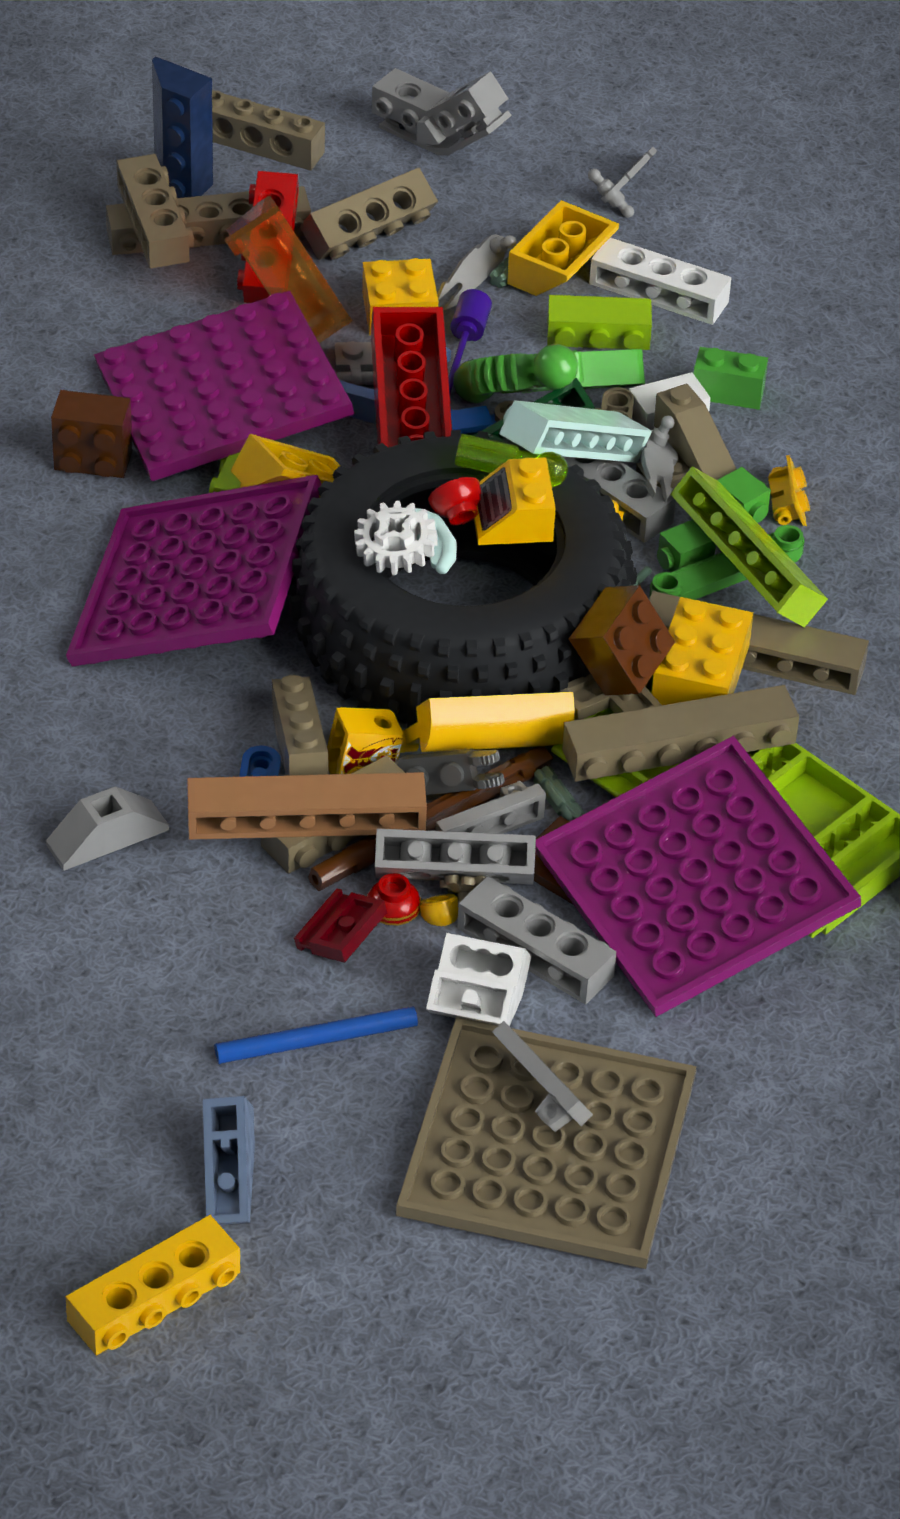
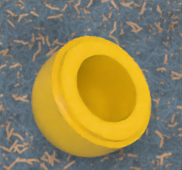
(440, 909)

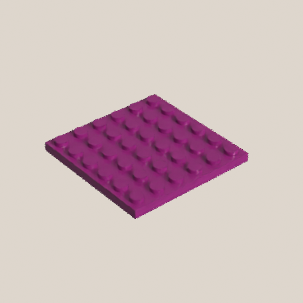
(221, 379)
(194, 572)
(696, 875)

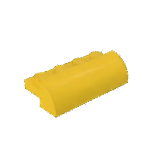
(491, 721)

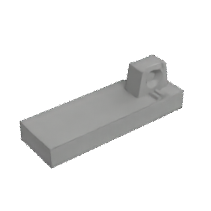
(514, 809)
(560, 1104)

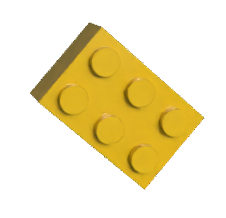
(705, 654)

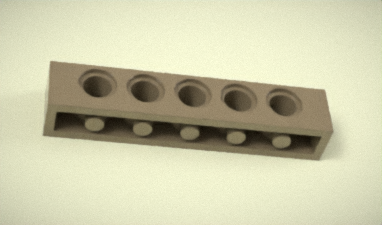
(206, 216)

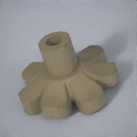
(460, 886)

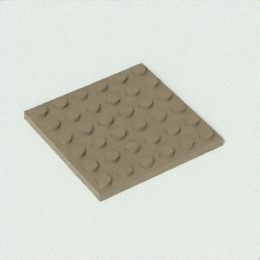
(504, 1174)

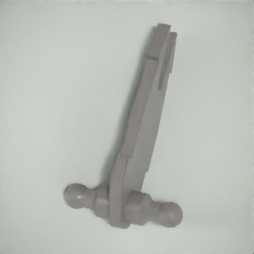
(611, 192)
(476, 266)
(659, 459)

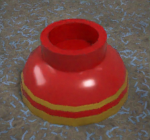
(399, 897)

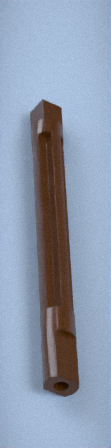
(362, 853)

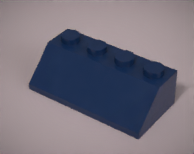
(183, 126)

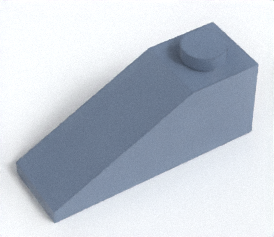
(228, 1158)

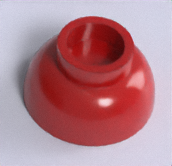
(457, 500)

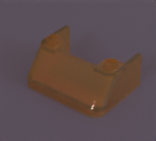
(285, 265)

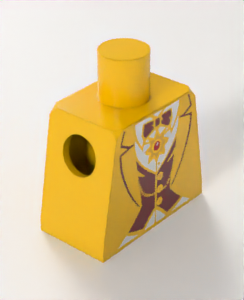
(363, 737)

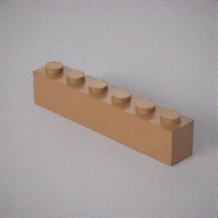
(305, 805)

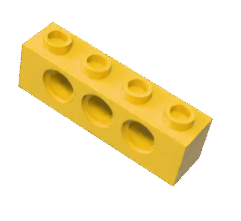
(153, 1285)

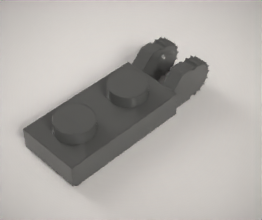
(453, 770)

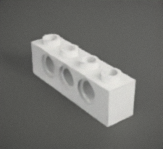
(662, 279)

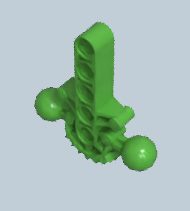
(547, 370)

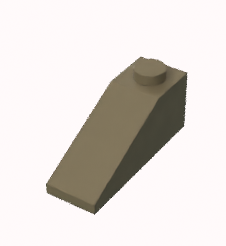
(694, 431)

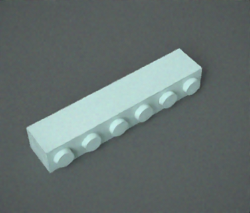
(574, 431)

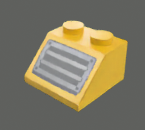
(516, 504)

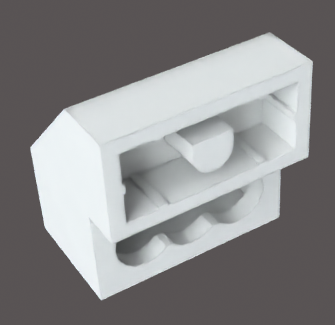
(478, 980)

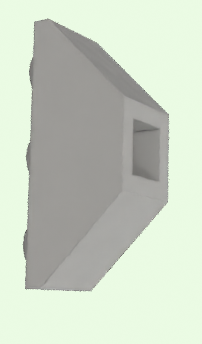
(104, 825)

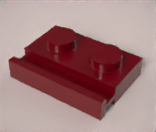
(340, 925)

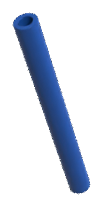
(315, 1035)

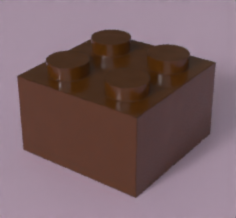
(91, 434)
(622, 640)

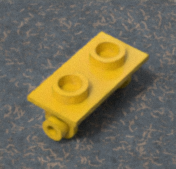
(787, 495)

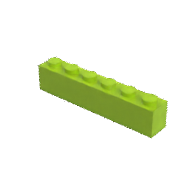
(749, 547)

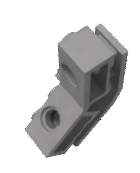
(435, 117)

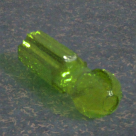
(489, 455)

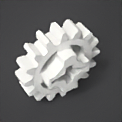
(395, 537)

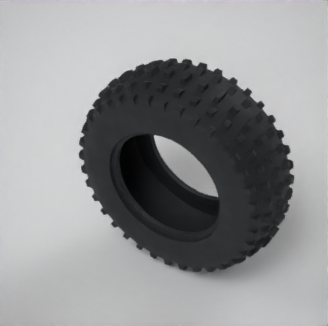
(406, 649)

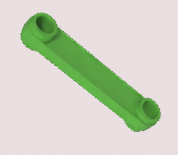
(718, 571)

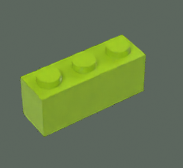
(599, 322)

